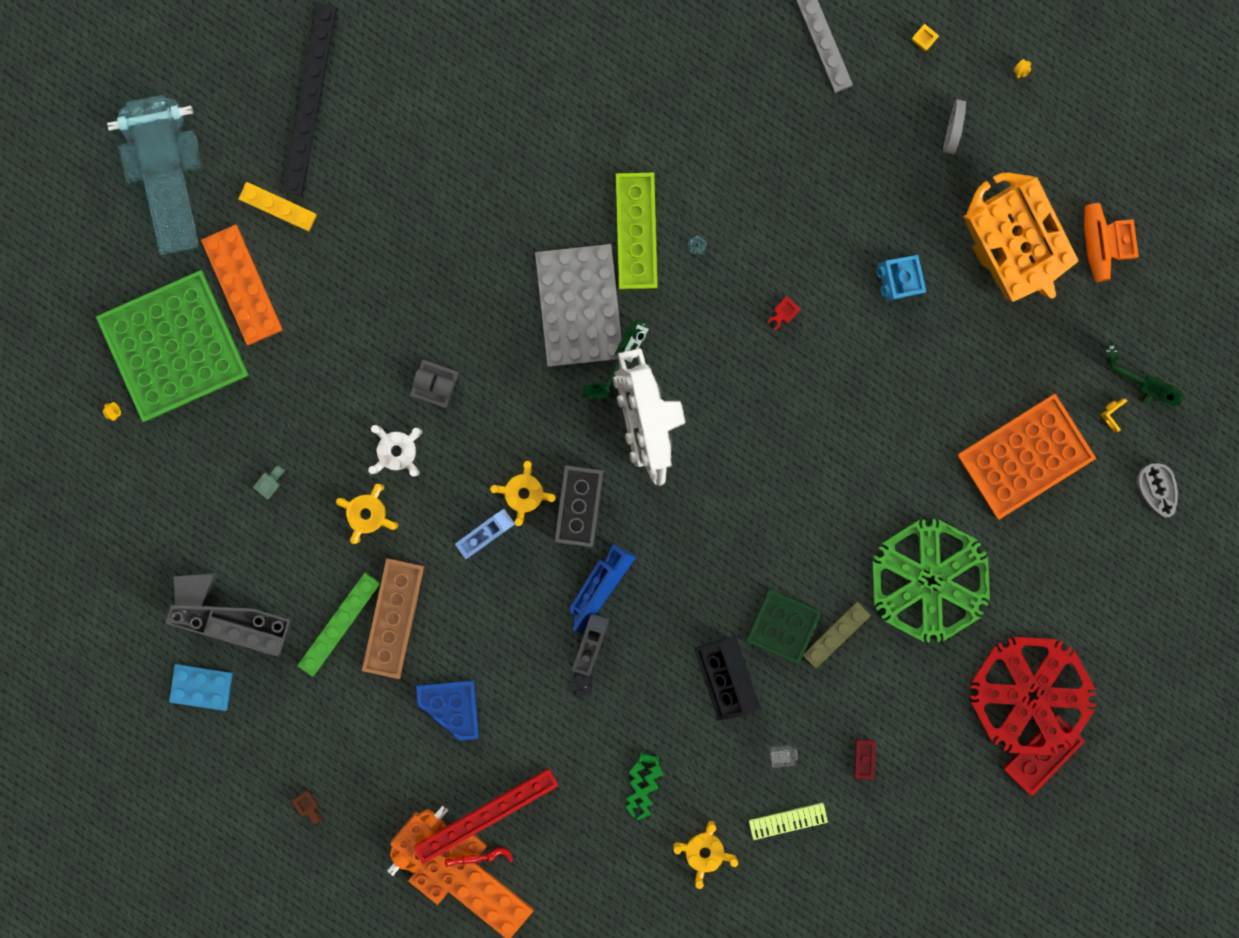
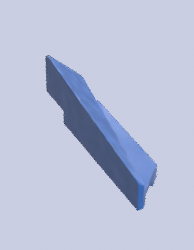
(599, 586)

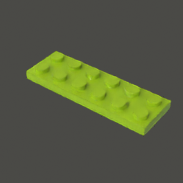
(636, 230)

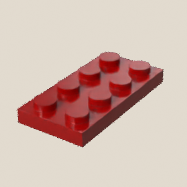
(1034, 770)

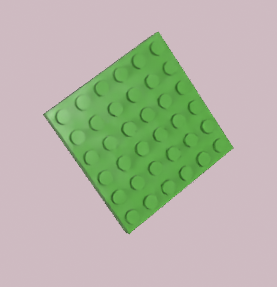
(172, 346)

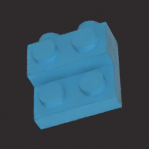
(901, 277)

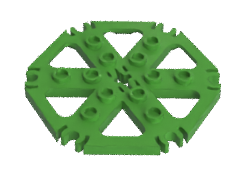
(946, 570)

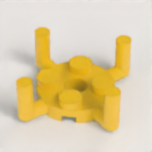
(512, 497)
(377, 513)
(707, 864)

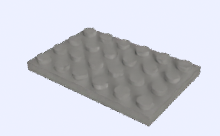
(578, 304)

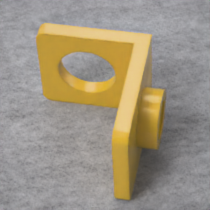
(1111, 407)

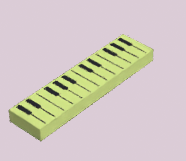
(788, 821)

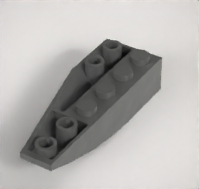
(234, 625)

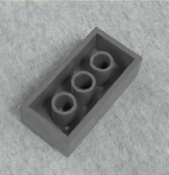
(579, 506)

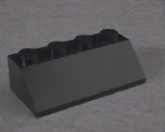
(727, 678)

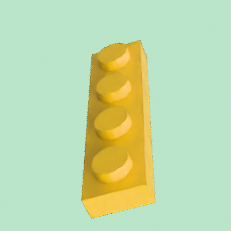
(277, 206)

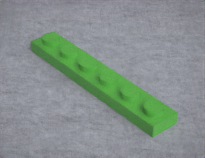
(339, 624)

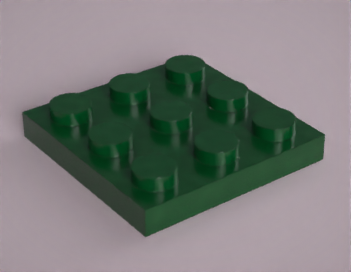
(783, 626)

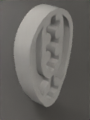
(955, 127)
(1167, 482)

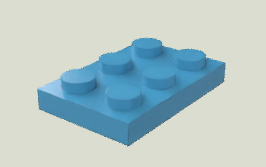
(201, 687)

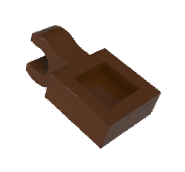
(306, 805)

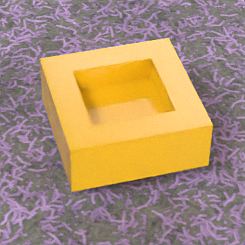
(924, 38)

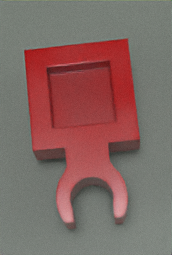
(785, 311)

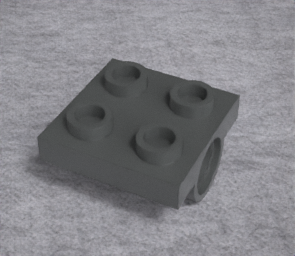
(434, 383)

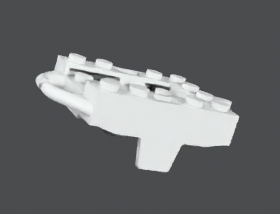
(646, 416)

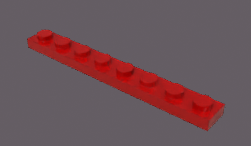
(485, 816)

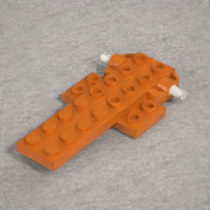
(465, 882)

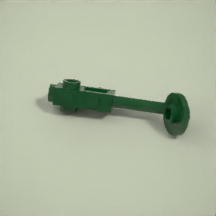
(631, 340)
(1151, 386)

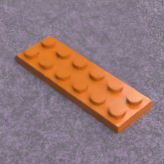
(241, 285)

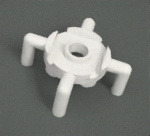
(385, 446)

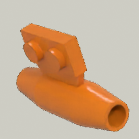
(1107, 242)

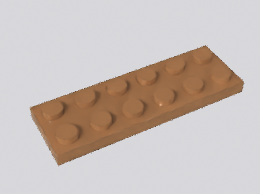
(393, 618)

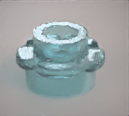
(702, 244)

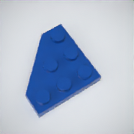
(451, 706)

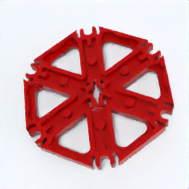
(1023, 680)

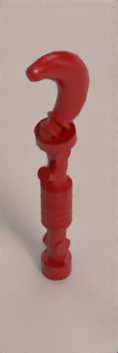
(472, 859)

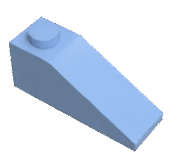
(485, 533)

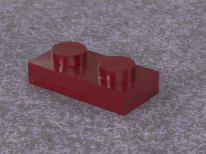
(864, 759)

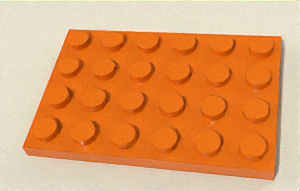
(1026, 456)

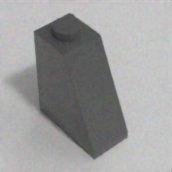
(193, 588)

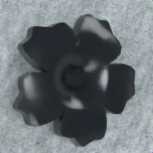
(581, 685)

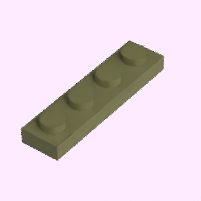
(836, 635)

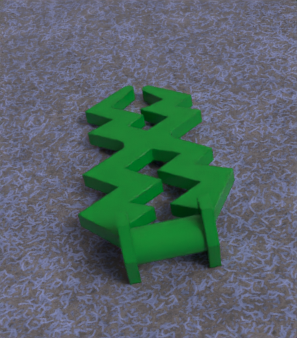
(642, 792)

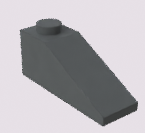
(590, 644)

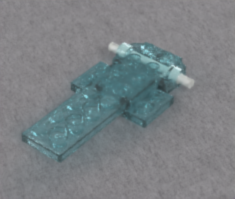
(159, 155)

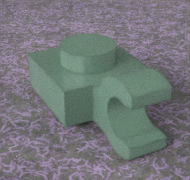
(268, 483)

